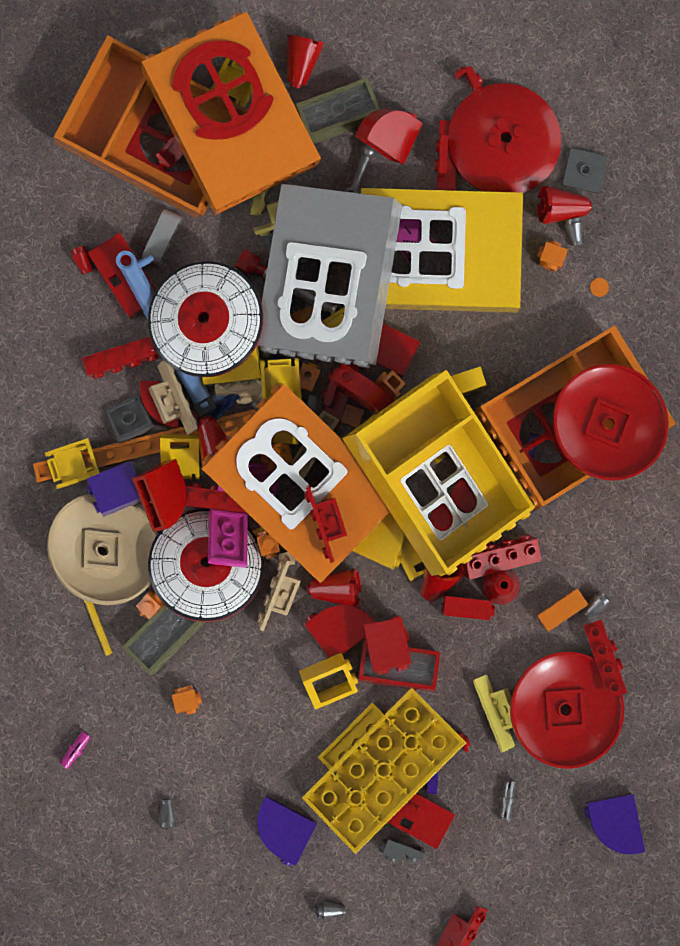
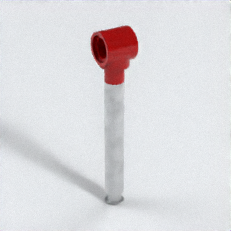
(251, 264)

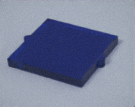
(224, 406)

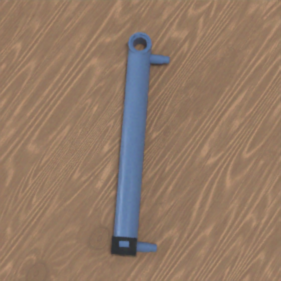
(144, 293)

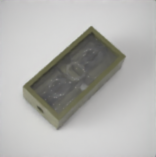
(337, 110)
(160, 639)

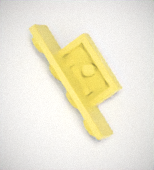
(497, 711)

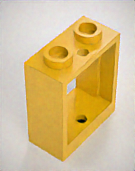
(324, 669)

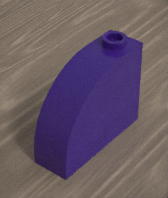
(616, 823)
(284, 830)

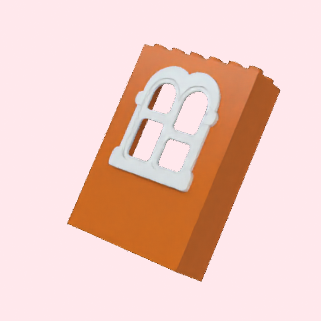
(295, 530)

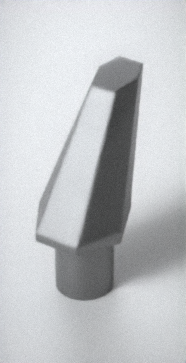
(157, 429)

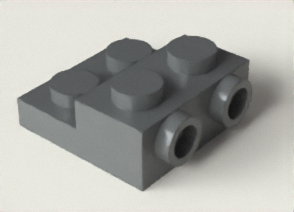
(395, 849)

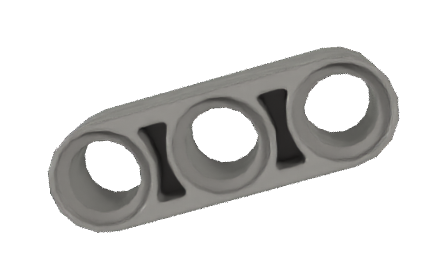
(161, 236)

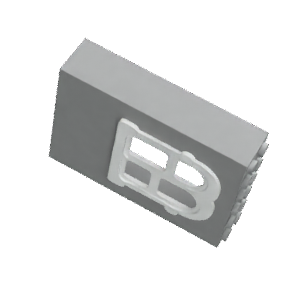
(337, 229)

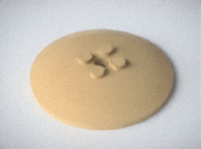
(75, 555)

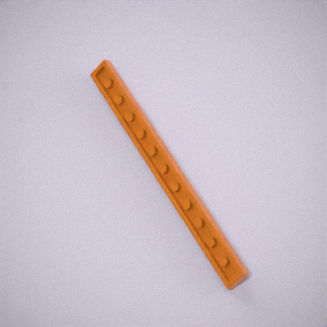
(137, 447)

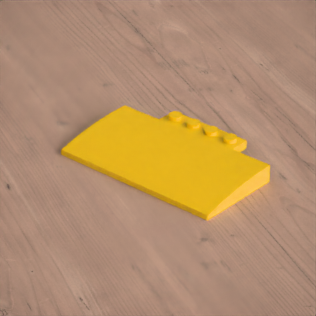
(380, 767)

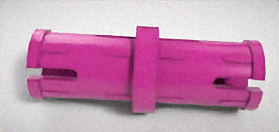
(67, 761)

